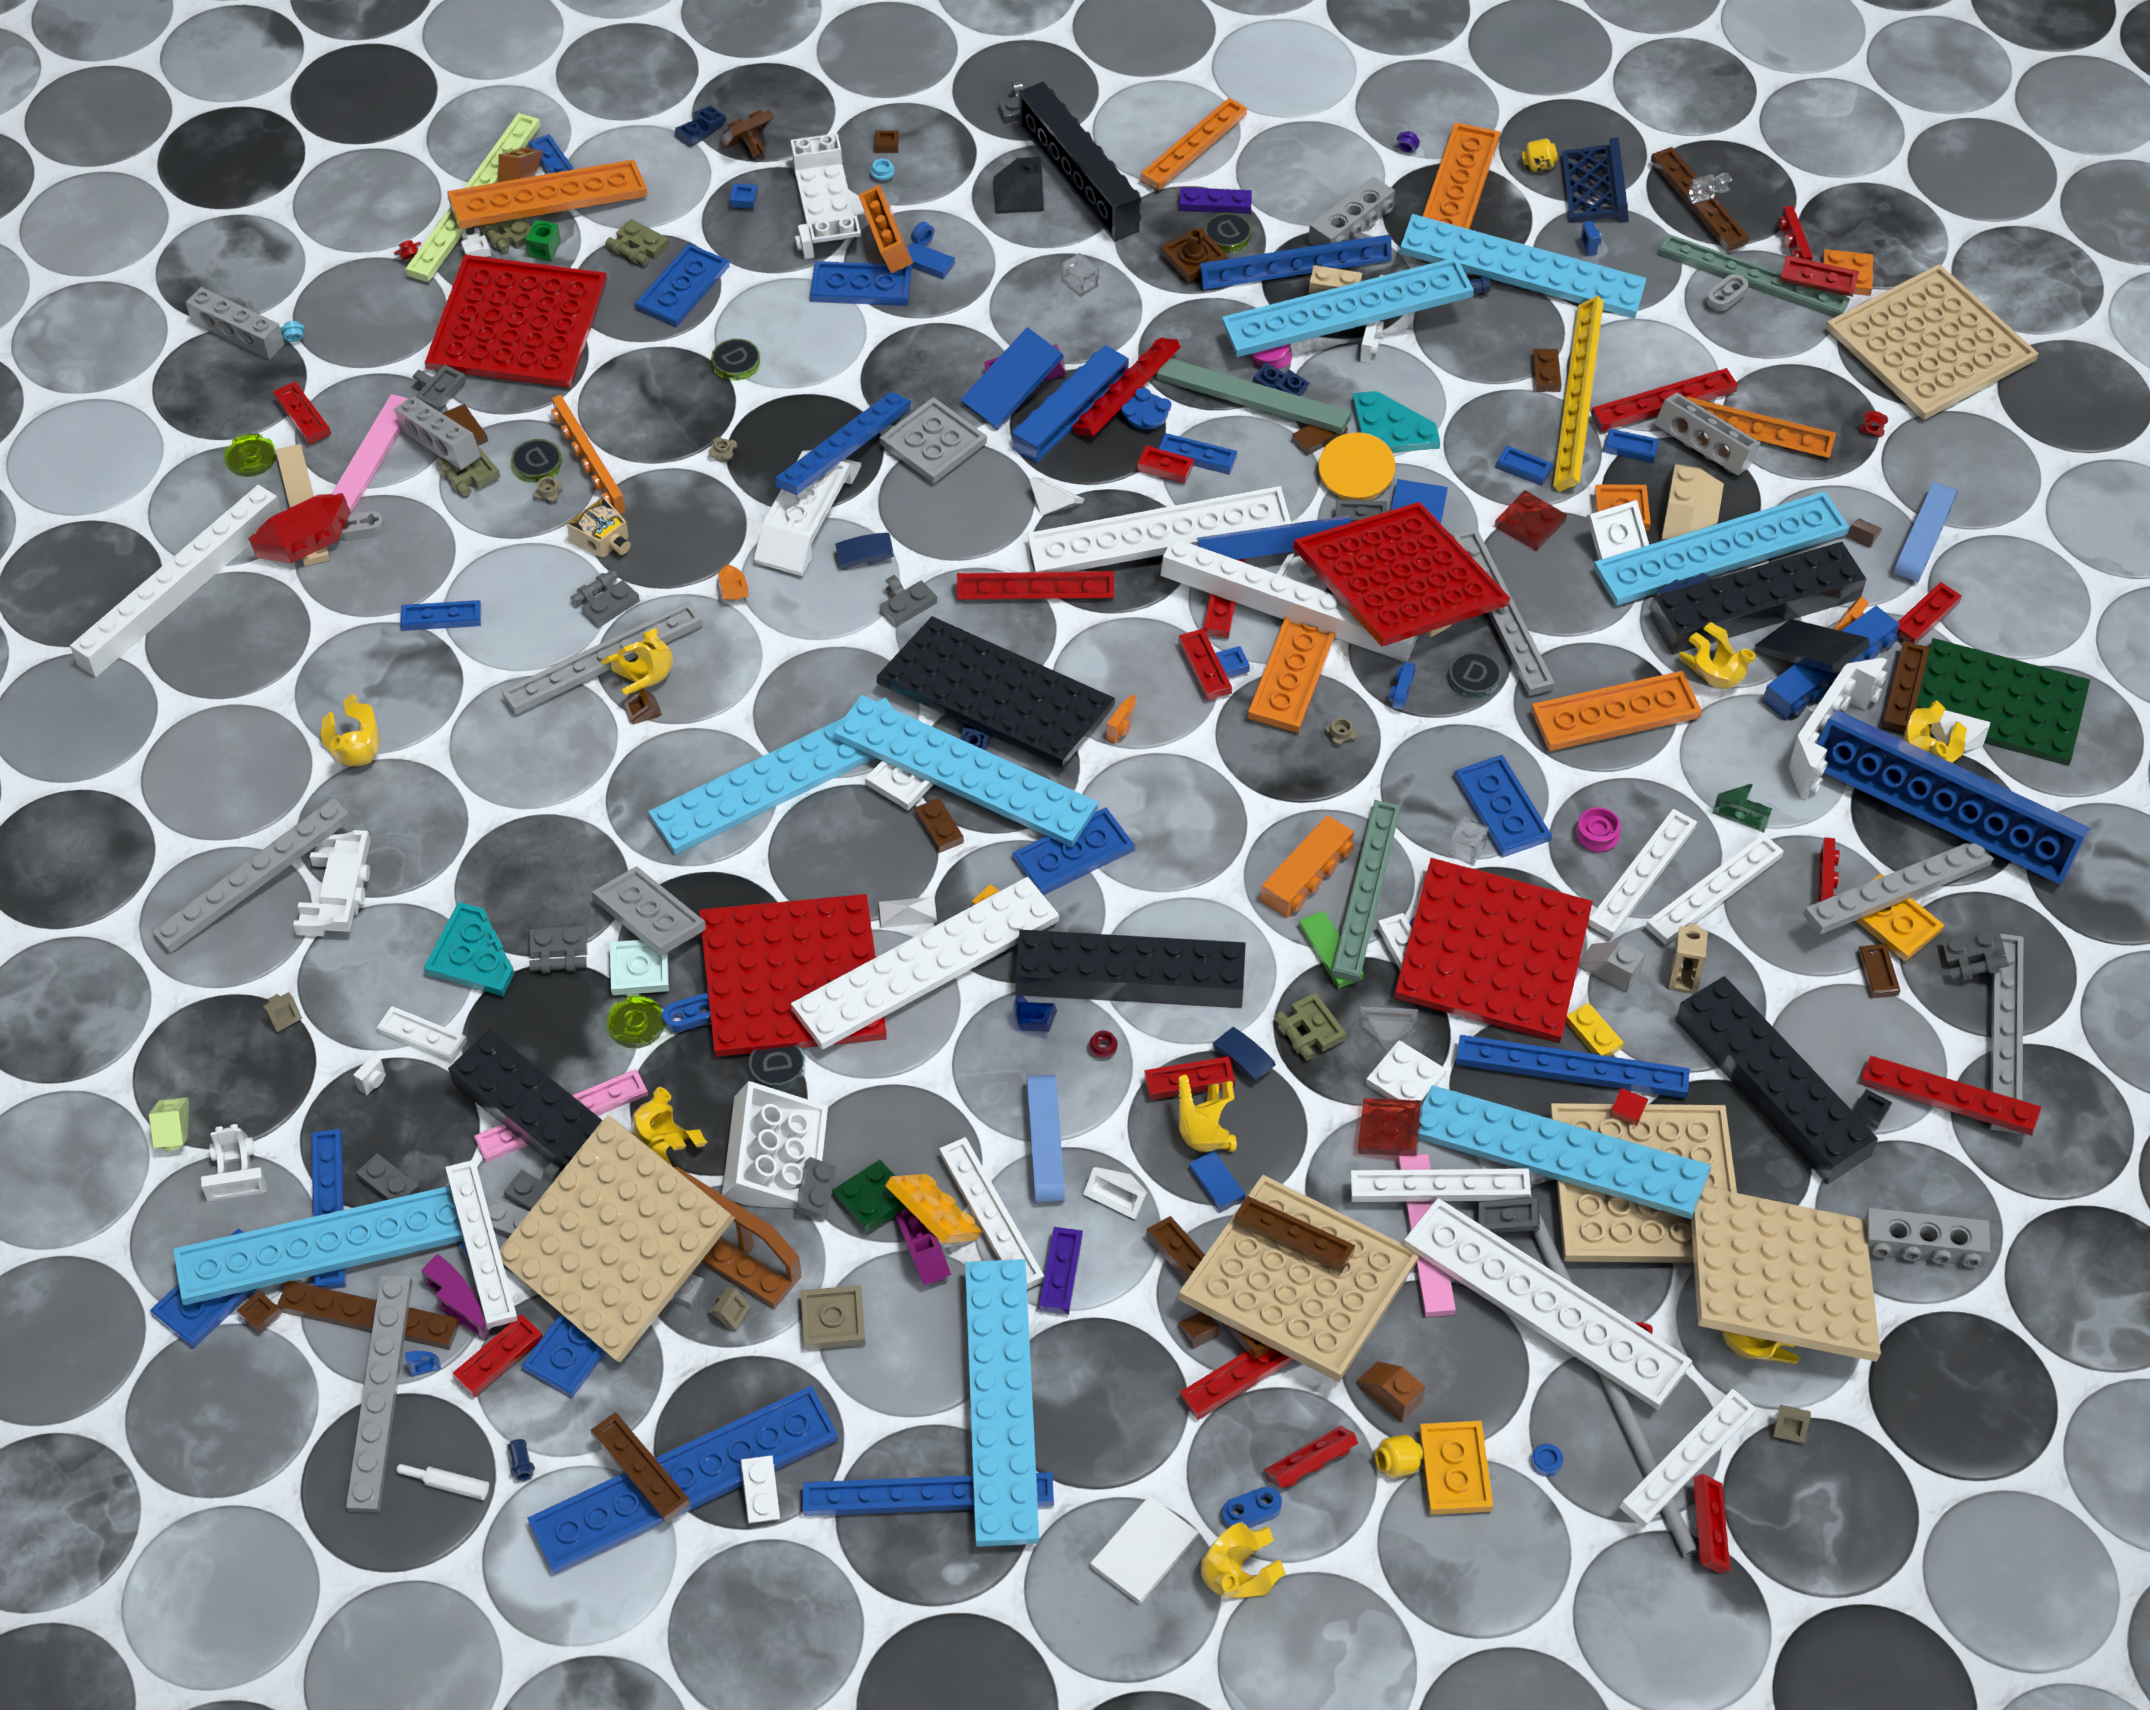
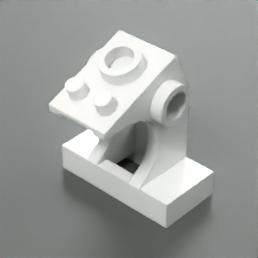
(227, 1147)

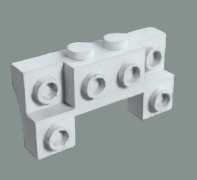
(341, 887)

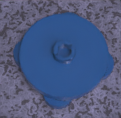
(1146, 410)

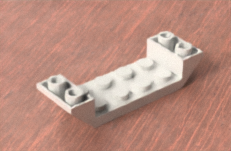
(824, 188)
(797, 518)
(1855, 685)

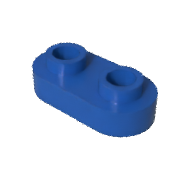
(1404, 676)
(688, 1011)
(1253, 1509)

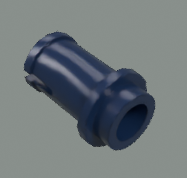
(1480, 285)
(521, 1467)

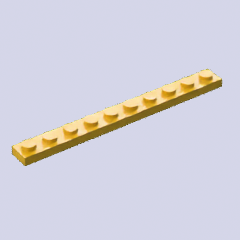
(1578, 394)

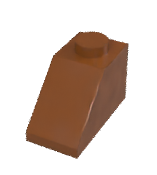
(518, 163)
(1393, 1388)

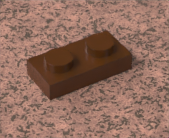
(1546, 370)
(939, 825)

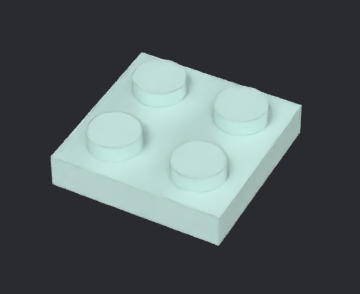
(637, 968)

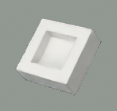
(804, 241)
(369, 1075)

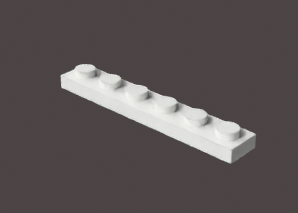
(1642, 873)
(1714, 888)
(1441, 1184)
(988, 1207)
(481, 1244)
(1687, 1458)

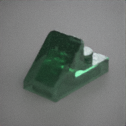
(1738, 808)

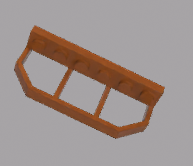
(742, 1268)

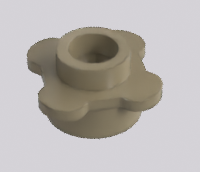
(722, 449)
(548, 489)
(1337, 727)

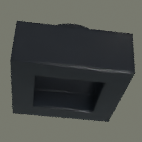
(1872, 1108)

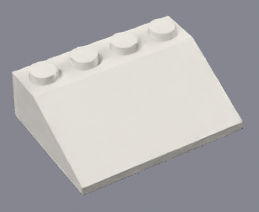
(769, 1145)

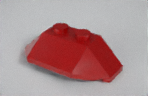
(301, 529)

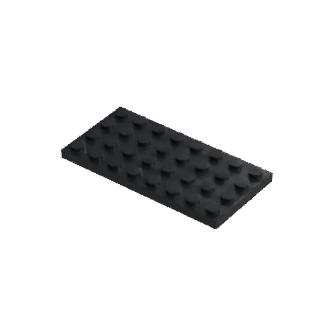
(996, 691)

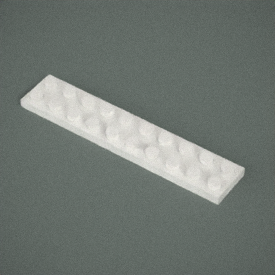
(1150, 531)
(923, 963)
(1548, 1303)

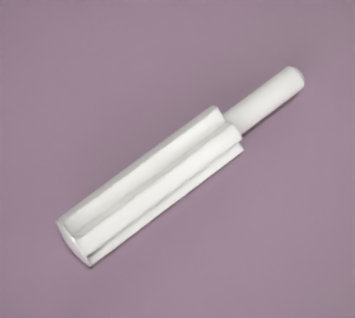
(448, 1481)

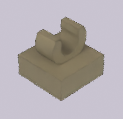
(282, 1011)
(730, 1308)
(1792, 1424)

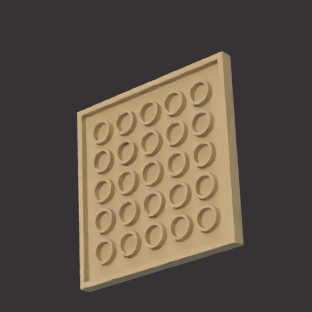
(1931, 341)
(1618, 1230)
(614, 1238)
(1784, 1274)
(1292, 1299)

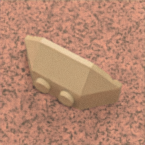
(1692, 501)

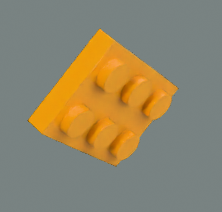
(1903, 927)
(934, 1208)
(1456, 1467)

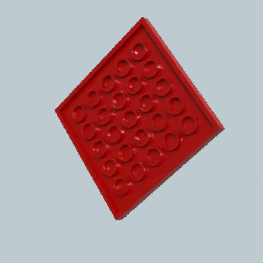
(517, 320)
(1401, 573)
(1494, 950)
(773, 955)

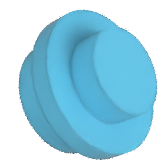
(882, 170)
(292, 331)

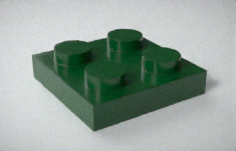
(868, 1198)

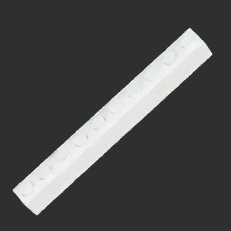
(173, 582)
(1271, 595)

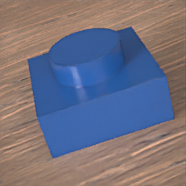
(743, 195)
(1590, 238)
(1233, 661)

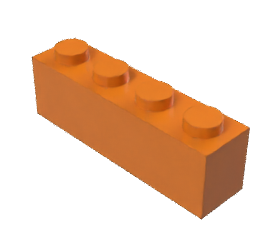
(885, 228)
(1307, 866)

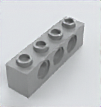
(1353, 213)
(235, 323)
(437, 432)
(1719, 433)
(1940, 1230)

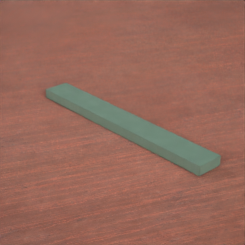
(1757, 276)
(1254, 395)
(1366, 891)

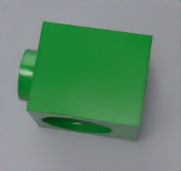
(543, 240)

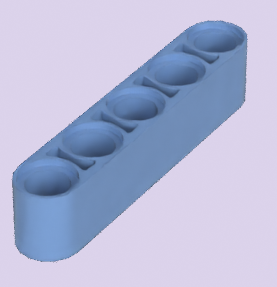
(1925, 532)
(1045, 1139)

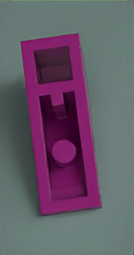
(923, 1248)

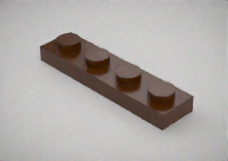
(1905, 686)
(1294, 1234)
(640, 1467)

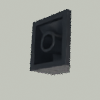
(1020, 187)

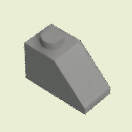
(1613, 963)

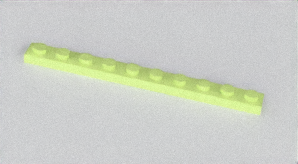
(447, 231)

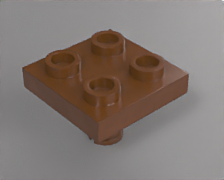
(747, 131)
(1191, 250)

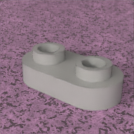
(1727, 292)

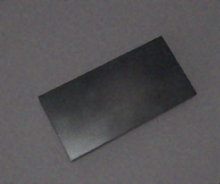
(1812, 645)

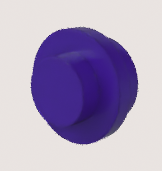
(1407, 141)

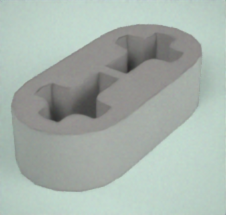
(360, 527)

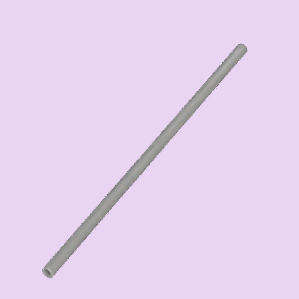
(1621, 1405)

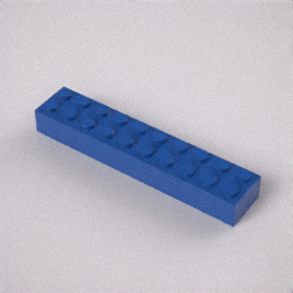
(1951, 797)

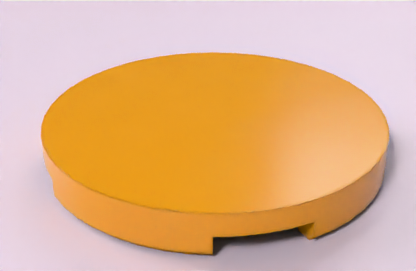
(1357, 466)

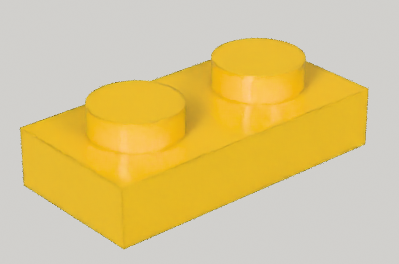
(1594, 1031)

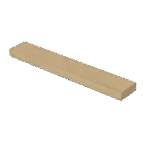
(298, 488)

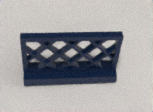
(1615, 185)

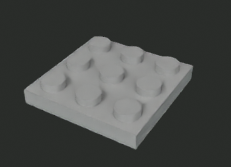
(933, 440)

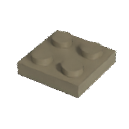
(832, 1317)

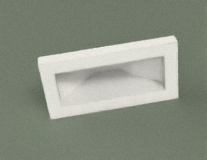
(1053, 497)
(1975, 734)
(907, 912)
(1116, 1191)

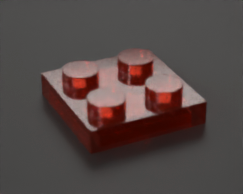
(1530, 520)
(1390, 1127)

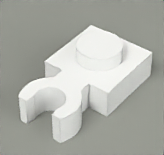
(475, 244)

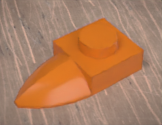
(732, 583)
(1851, 614)
(1119, 723)

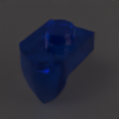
(1033, 1015)

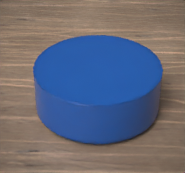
(922, 233)
(1547, 1460)

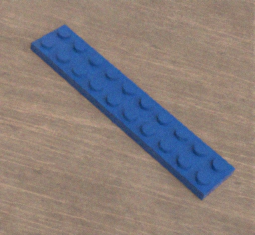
(701, 1468)

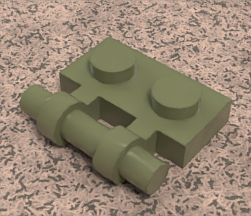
(512, 232)
(642, 240)
(478, 472)
(1316, 1020)

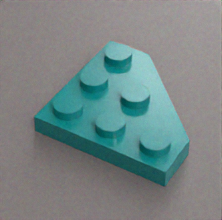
(1394, 423)
(470, 953)

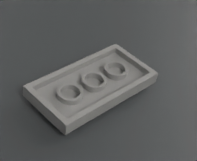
(648, 910)

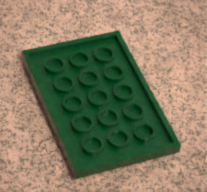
(2026, 704)

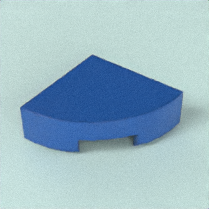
(422, 1362)

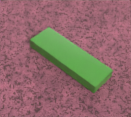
(1325, 942)

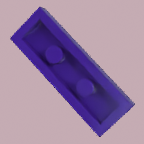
(1215, 200)
(1061, 1270)

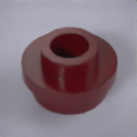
(1106, 1038)

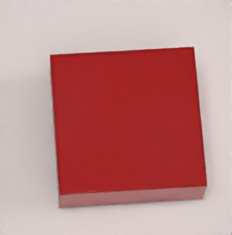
(1629, 1107)

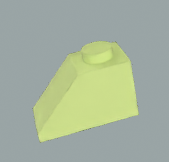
(169, 1123)

